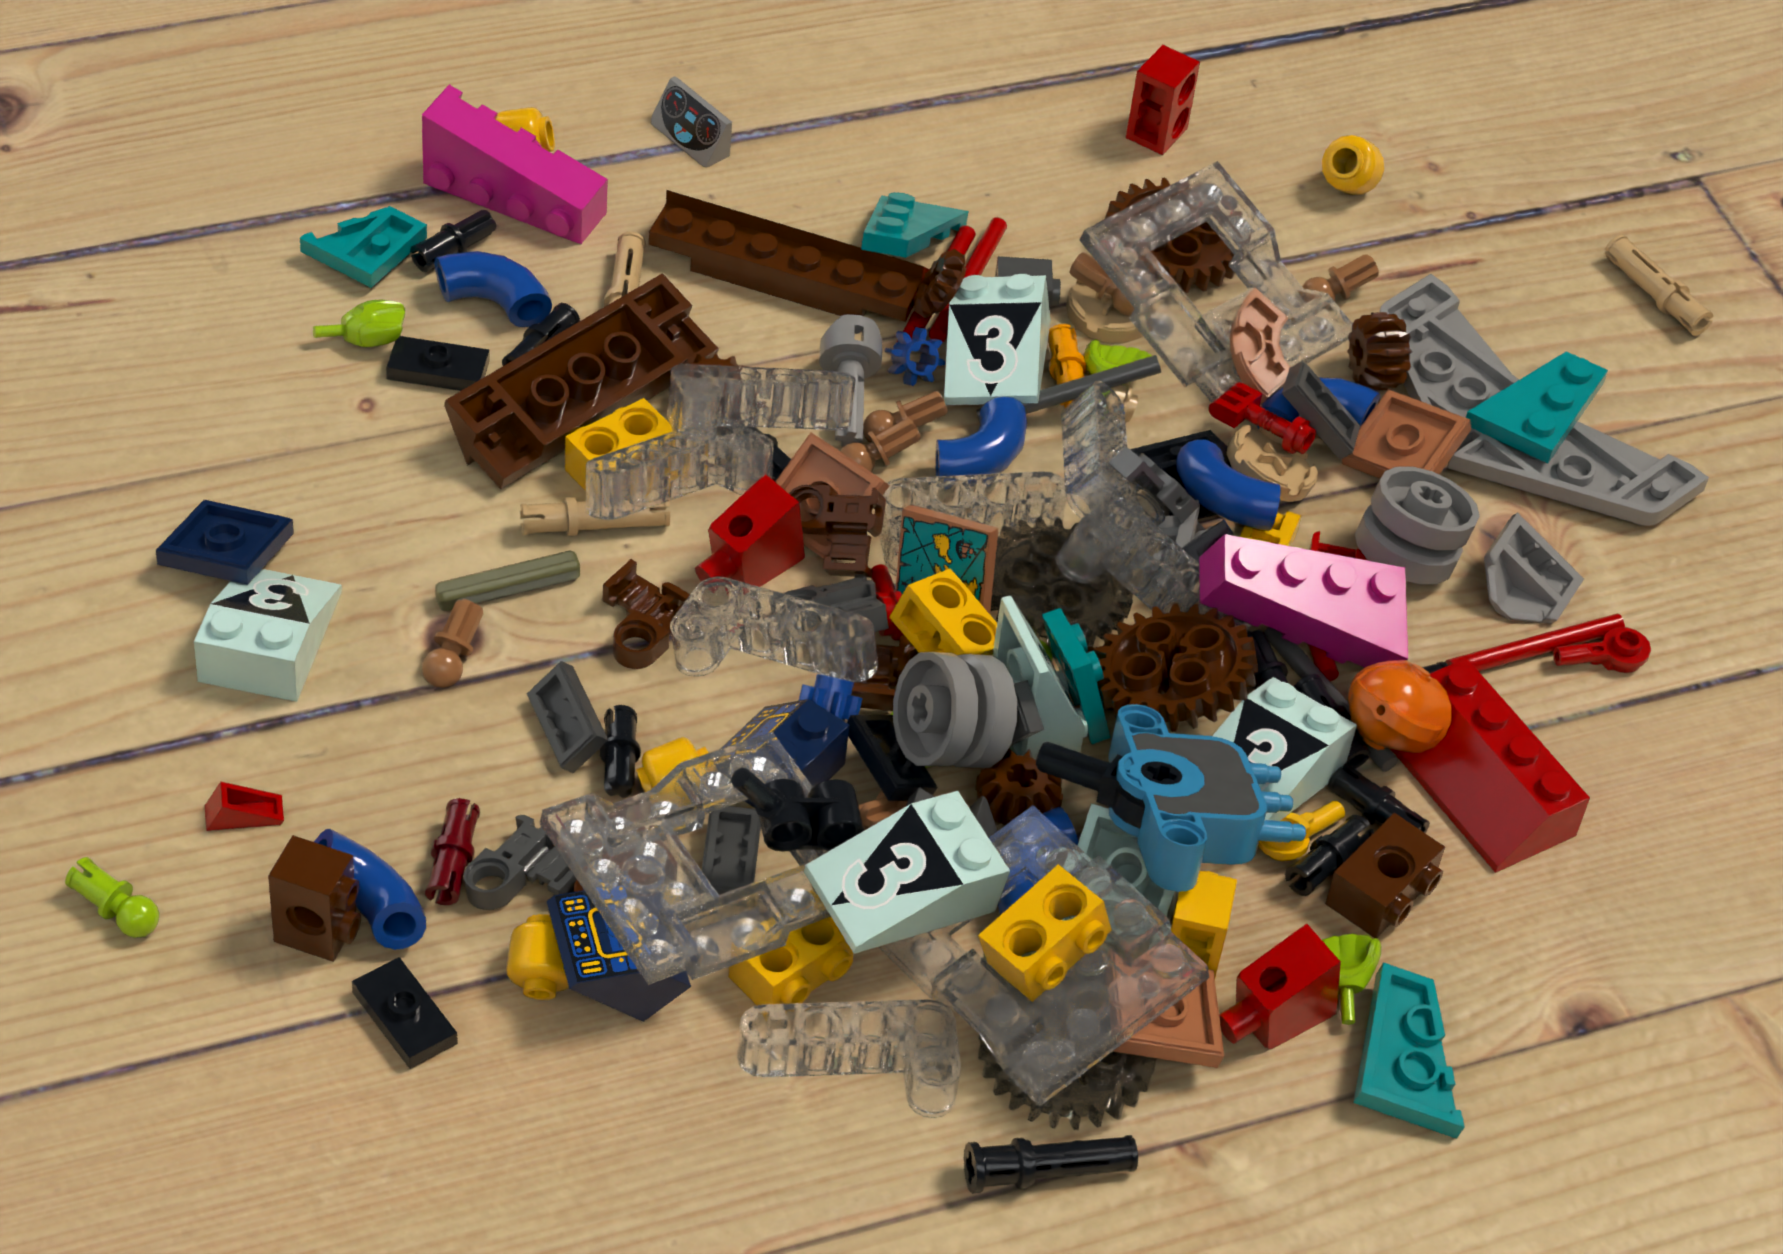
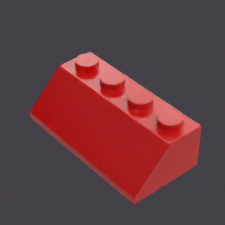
(1496, 775)

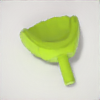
(368, 324)
(1104, 357)
(1358, 960)

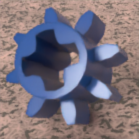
(928, 356)
(833, 696)

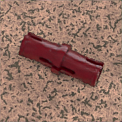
(452, 852)

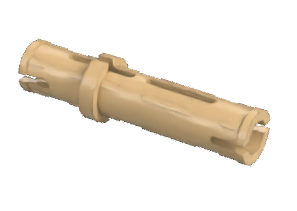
(630, 256)
(1670, 295)
(572, 517)

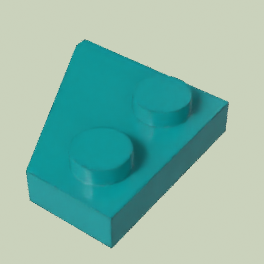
(367, 245)
(1080, 670)

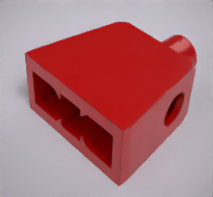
(755, 536)
(1284, 991)

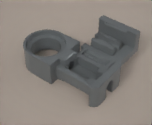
(1155, 481)
(852, 595)
(530, 855)

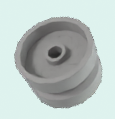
(1417, 524)
(954, 710)

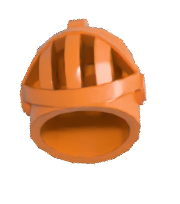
(1399, 707)

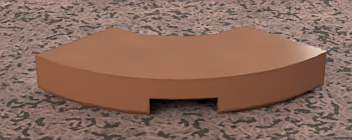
(1256, 344)

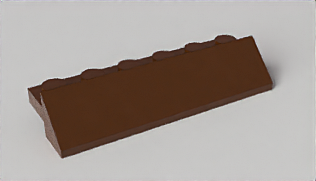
(785, 260)
(575, 378)

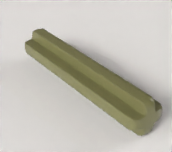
(508, 580)

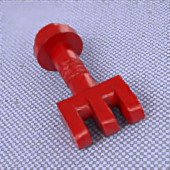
(1243, 404)

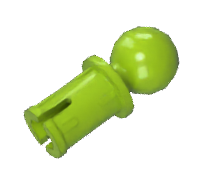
(134, 914)

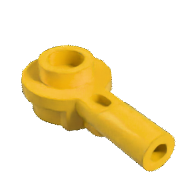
(1313, 823)

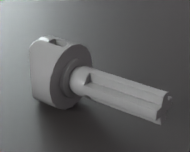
(858, 358)

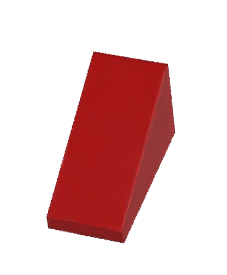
(242, 807)

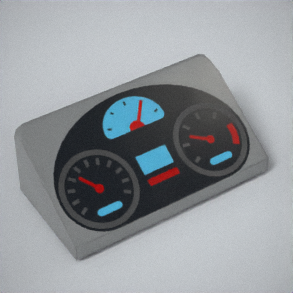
(692, 124)

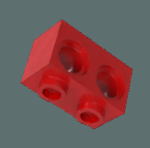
(1162, 99)

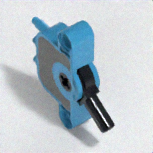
(1179, 795)

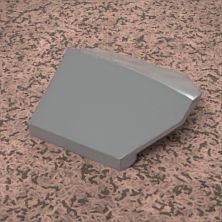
(1528, 575)

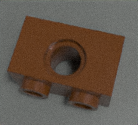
(1386, 876)
(314, 898)

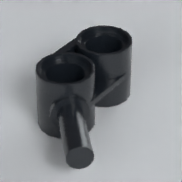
(798, 822)

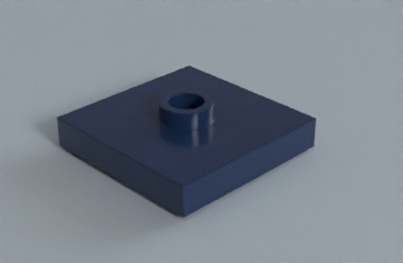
(225, 541)

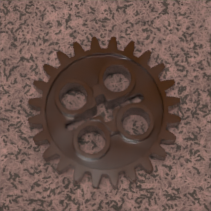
(1189, 258)
(1207, 675)

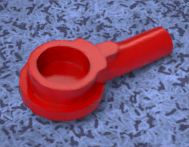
(887, 595)
(1620, 650)

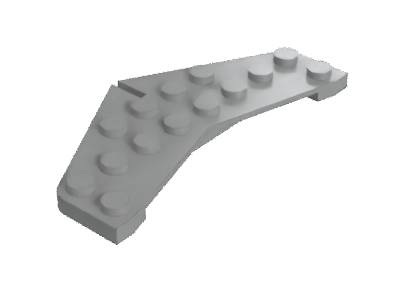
(1589, 470)

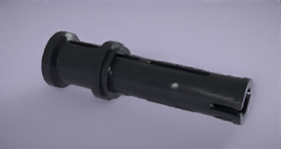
(1024, 1163)

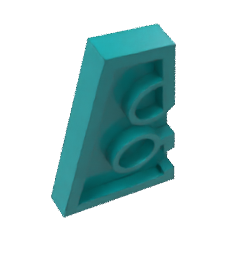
(906, 226)
(1541, 406)
(1404, 1056)

